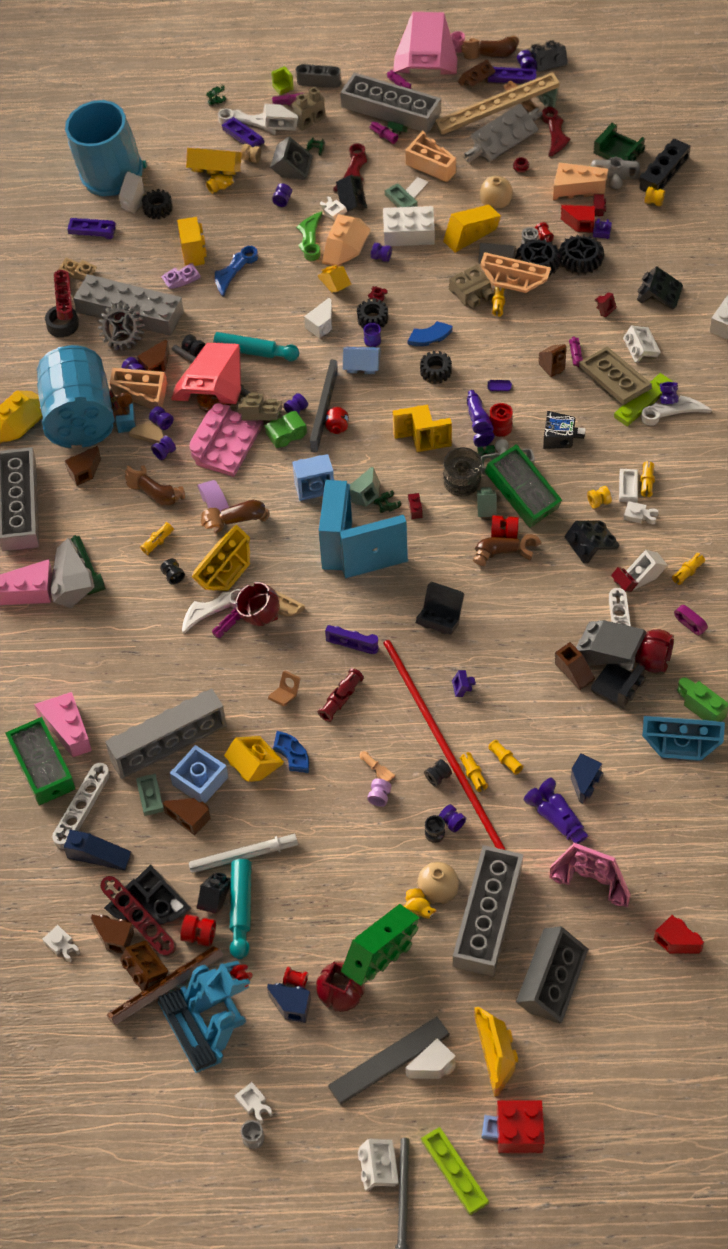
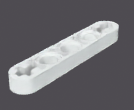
(625, 619)
(81, 796)

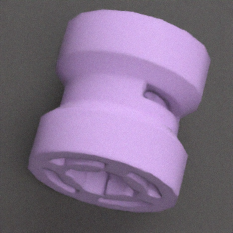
(379, 792)

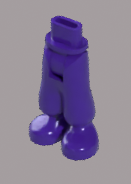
(480, 420)
(556, 810)

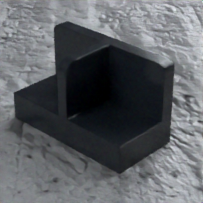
(351, 193)

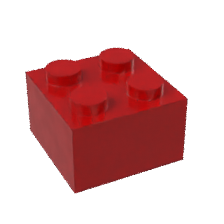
(520, 1126)

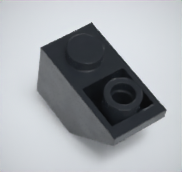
(213, 892)

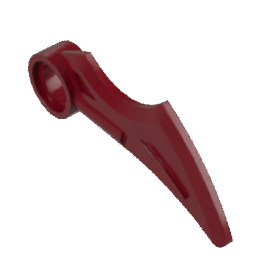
(558, 138)
(356, 162)

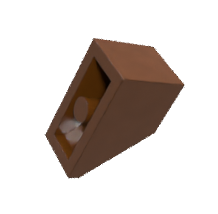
(188, 813)

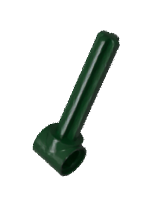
(97, 578)

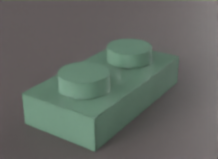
(400, 196)
(149, 794)

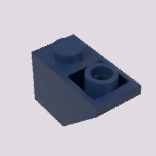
(584, 775)
(291, 1002)

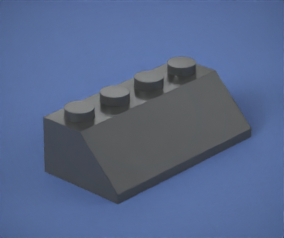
(552, 974)

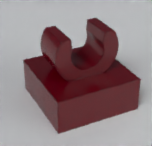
(606, 304)

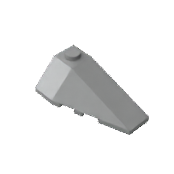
(70, 576)

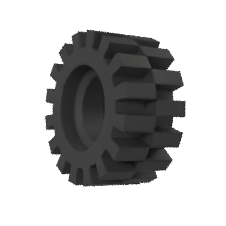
(157, 210)
(372, 307)
(436, 374)

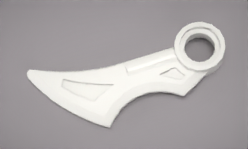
(254, 120)
(684, 405)
(199, 610)

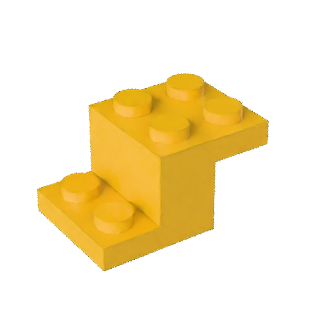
(419, 424)

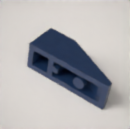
(94, 850)

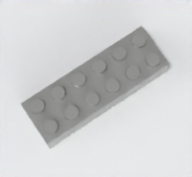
(390, 102)
(158, 309)
(18, 500)
(166, 733)
(488, 911)

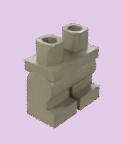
(307, 107)
(471, 288)

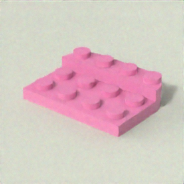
(223, 440)

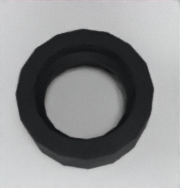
(61, 330)

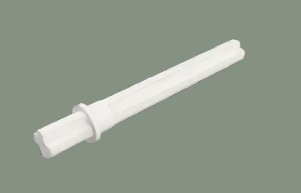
(243, 853)

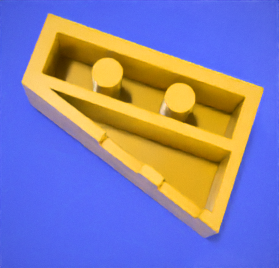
(470, 226)

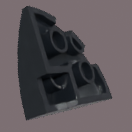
(155, 896)

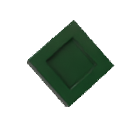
(397, 128)

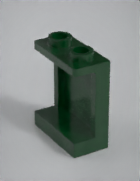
(614, 144)

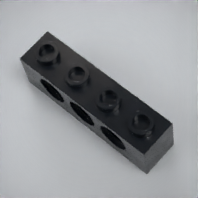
(665, 165)

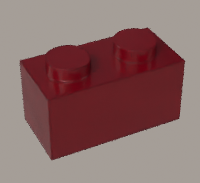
(599, 202)
(415, 506)
(624, 579)

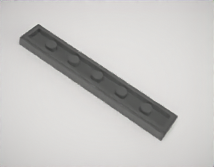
(323, 405)
(387, 1061)

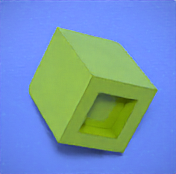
(282, 80)

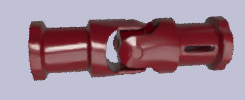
(340, 695)

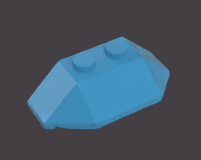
(683, 737)

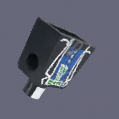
(561, 431)

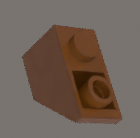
(155, 358)
(553, 359)
(84, 465)
(574, 665)
(113, 933)

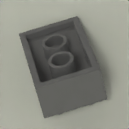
(609, 643)

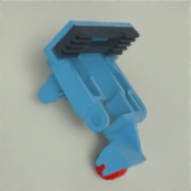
(204, 991)

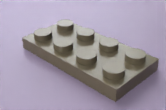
(615, 375)

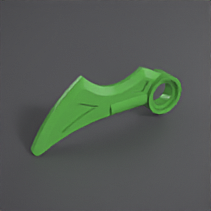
(308, 229)

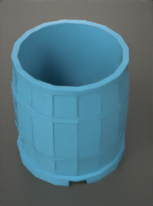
(102, 146)
(74, 397)

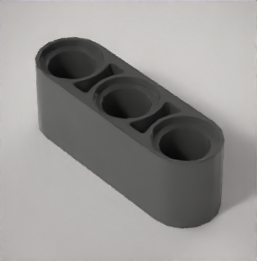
(318, 75)

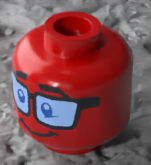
(337, 420)

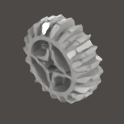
(134, 334)

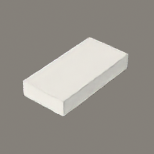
(628, 485)

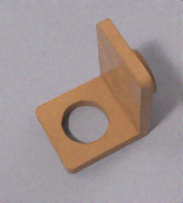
(284, 693)

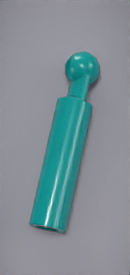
(258, 347)
(240, 907)

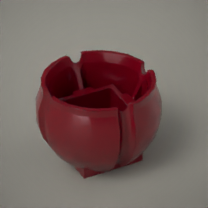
(255, 597)
(655, 651)
(332, 996)

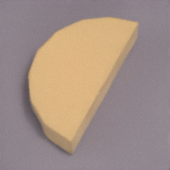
(147, 432)
(289, 606)

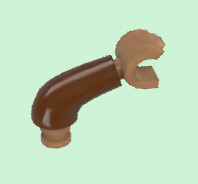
(500, 48)
(161, 494)
(238, 513)
(494, 545)

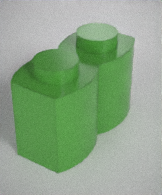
(286, 429)

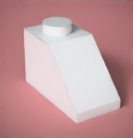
(279, 118)
(131, 192)
(320, 319)
(647, 567)
(432, 1062)

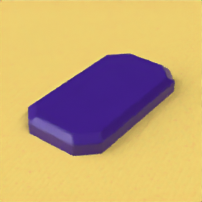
(499, 385)

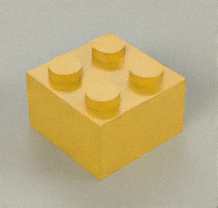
(192, 241)

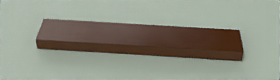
(163, 985)

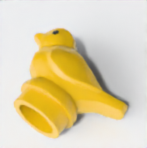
(219, 182)
(417, 903)

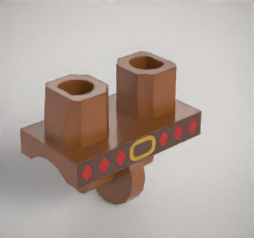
(119, 403)

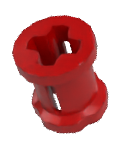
(544, 232)
(295, 978)

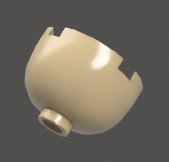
(496, 192)
(438, 882)

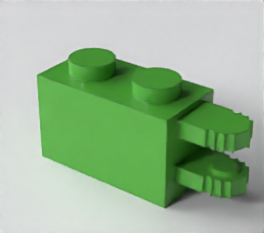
(702, 700)

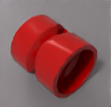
(501, 419)
(510, 523)
(191, 927)

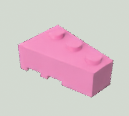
(27, 585)
(65, 722)

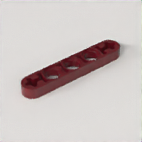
(63, 295)
(147, 919)

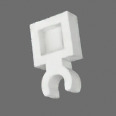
(334, 208)
(637, 513)
(60, 942)
(252, 1100)

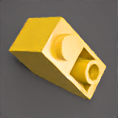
(334, 278)

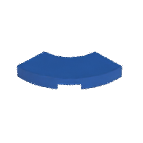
(435, 333)
(293, 751)

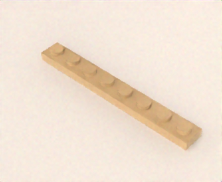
(497, 103)

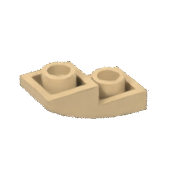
(77, 270)

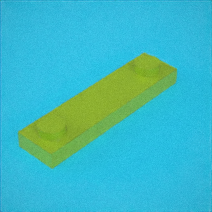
(632, 410)
(454, 1171)

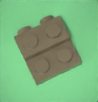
(255, 408)

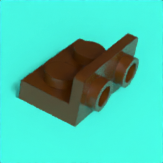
(477, 74)
(143, 964)

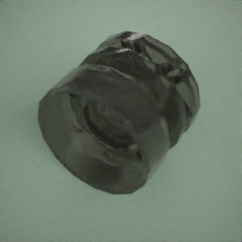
(462, 471)

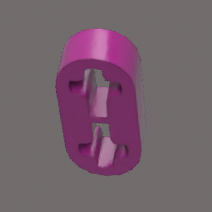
(690, 620)

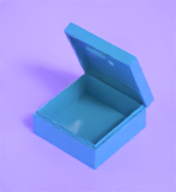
(352, 548)

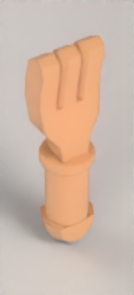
(381, 771)

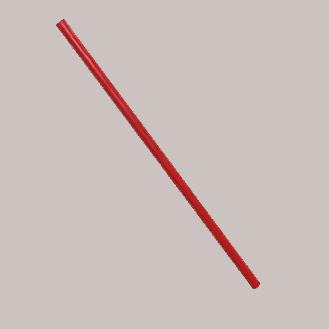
(444, 746)

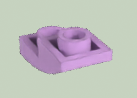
(182, 277)
(212, 495)

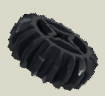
(540, 253)
(581, 254)

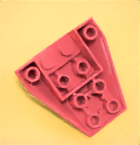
(212, 373)

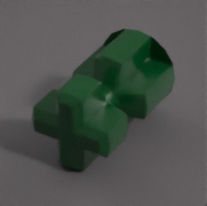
(489, 450)

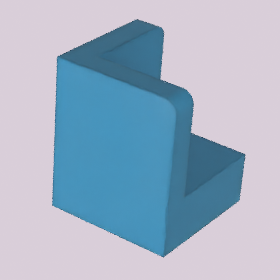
(126, 422)

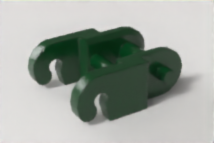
(214, 92)
(310, 144)
(389, 506)

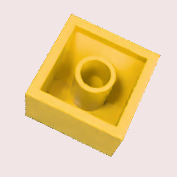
(252, 758)

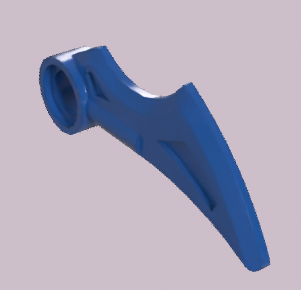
(225, 275)

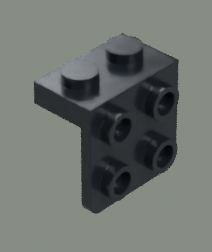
(549, 55)
(661, 286)
(589, 537)
(441, 608)
(618, 684)

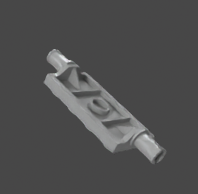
(503, 133)

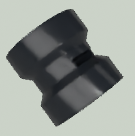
(193, 345)
(172, 571)
(438, 772)
(433, 824)

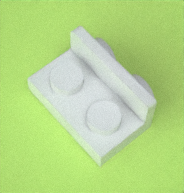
(641, 343)
(378, 1163)

